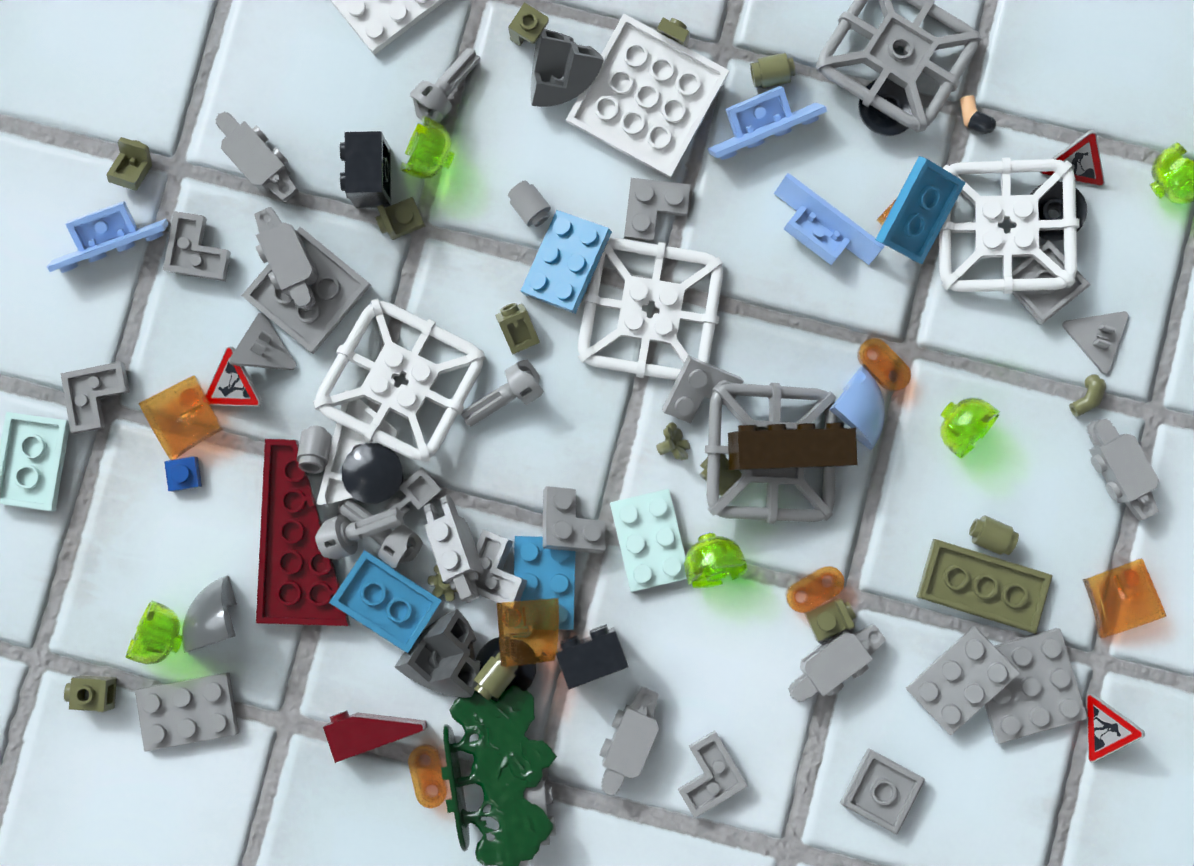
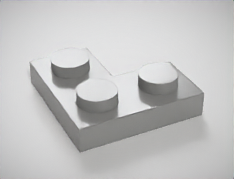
(647, 200)
(188, 256)
(694, 384)
(83, 394)
(562, 527)
(495, 582)
(720, 776)

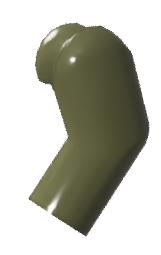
(1093, 396)

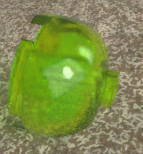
(428, 150)
(1173, 175)
(966, 424)
(713, 560)
(155, 635)

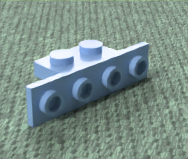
(760, 118)
(823, 226)
(102, 232)

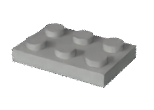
(962, 680)
(186, 711)

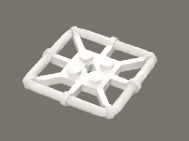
(1023, 239)
(638, 293)
(407, 398)

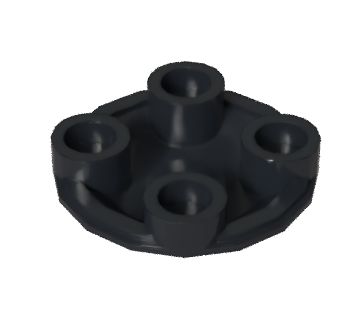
(372, 473)

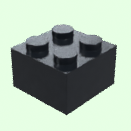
(366, 169)
(591, 656)

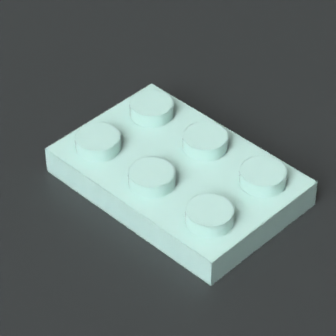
(32, 460)
(649, 540)

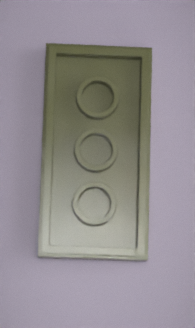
(984, 586)

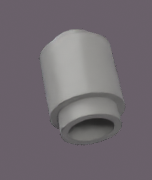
(529, 204)
(314, 449)

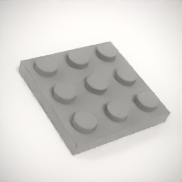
(335, 292)
(1042, 693)

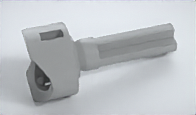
(434, 96)
(520, 385)
(347, 533)
(393, 543)

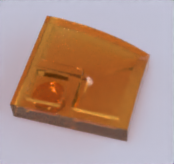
(181, 417)
(1123, 598)
(528, 631)

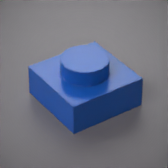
(183, 474)

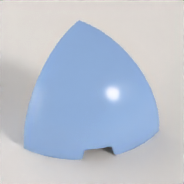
(862, 407)

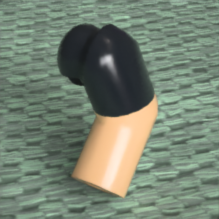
(975, 119)

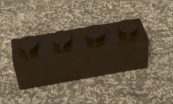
(792, 448)

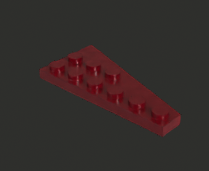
(292, 572)

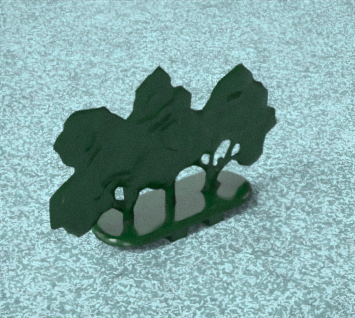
(504, 768)

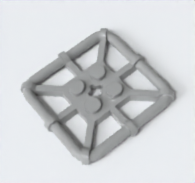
(905, 69)
(773, 477)

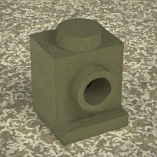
(101, 693)

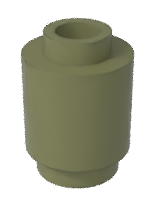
(772, 70)
(993, 535)
(493, 678)

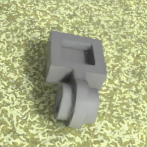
(418, 489)

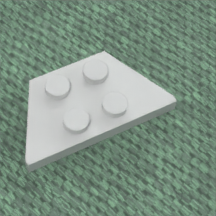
(344, 442)

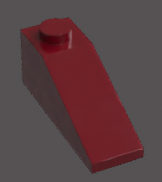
(362, 732)

